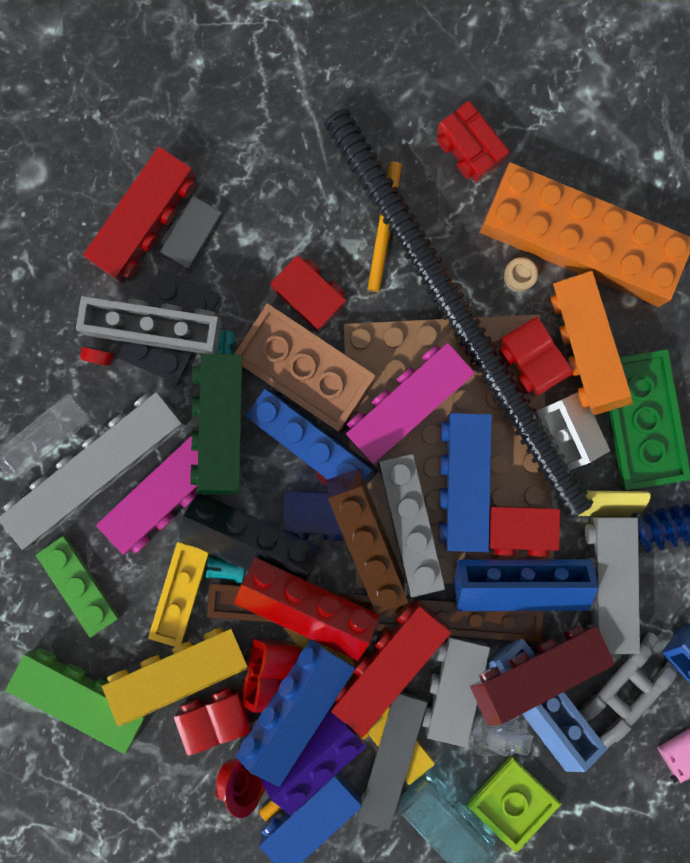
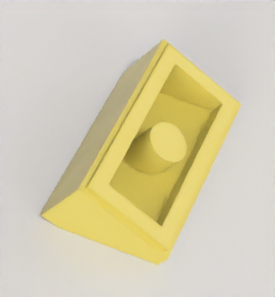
(616, 503)

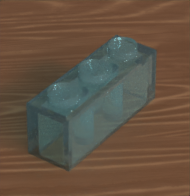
(446, 825)

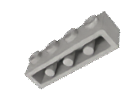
(149, 325)

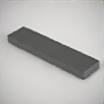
(392, 760)

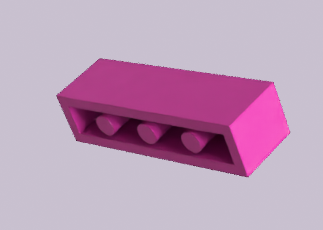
(409, 403)
(152, 502)

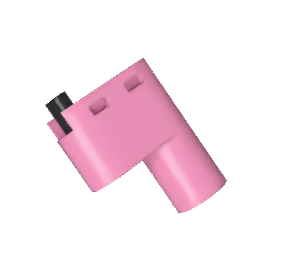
(677, 756)

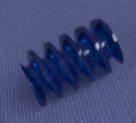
(664, 526)

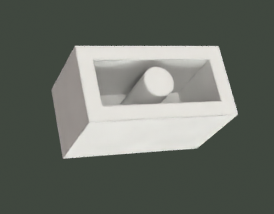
(574, 430)

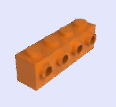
(592, 344)

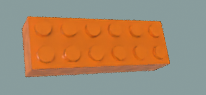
(587, 235)

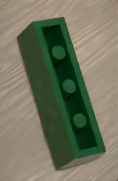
(218, 424)

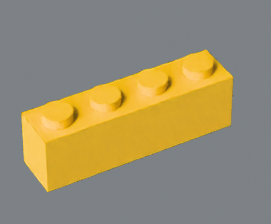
(173, 677)

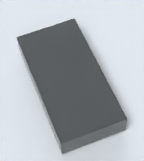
(191, 233)

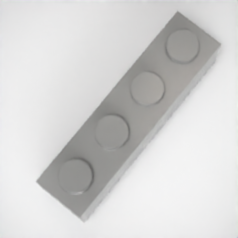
(411, 525)
(616, 567)

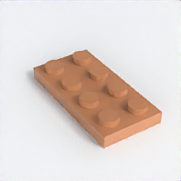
(304, 367)

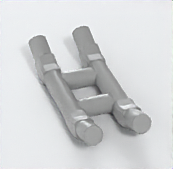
(650, 689)

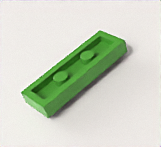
(77, 586)

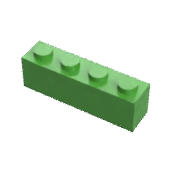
(70, 698)

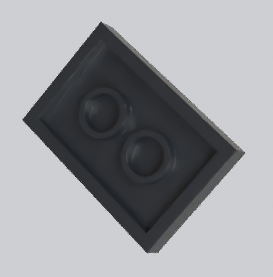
(161, 361)

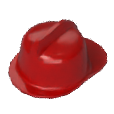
(238, 788)

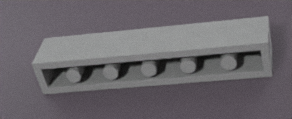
(91, 471)

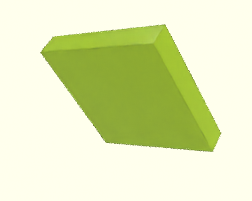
(513, 804)

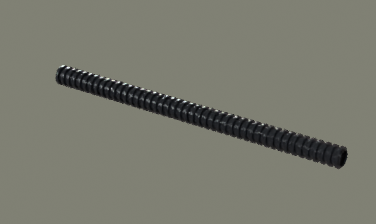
(457, 312)

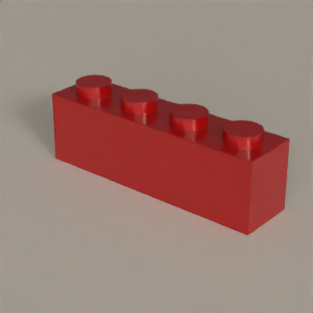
(140, 215)
(307, 609)
(390, 666)

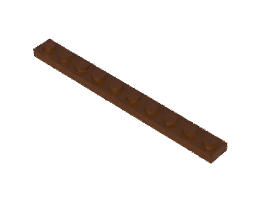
(473, 624)

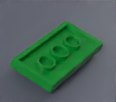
(650, 430)

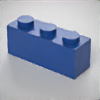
(299, 835)

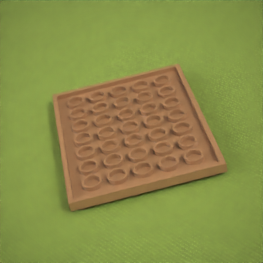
(391, 350)

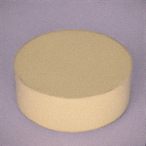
(520, 274)

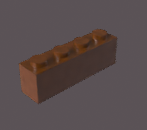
(367, 540)

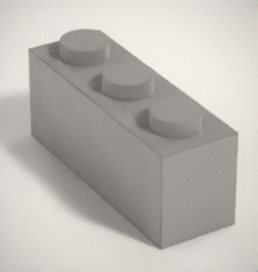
(453, 702)

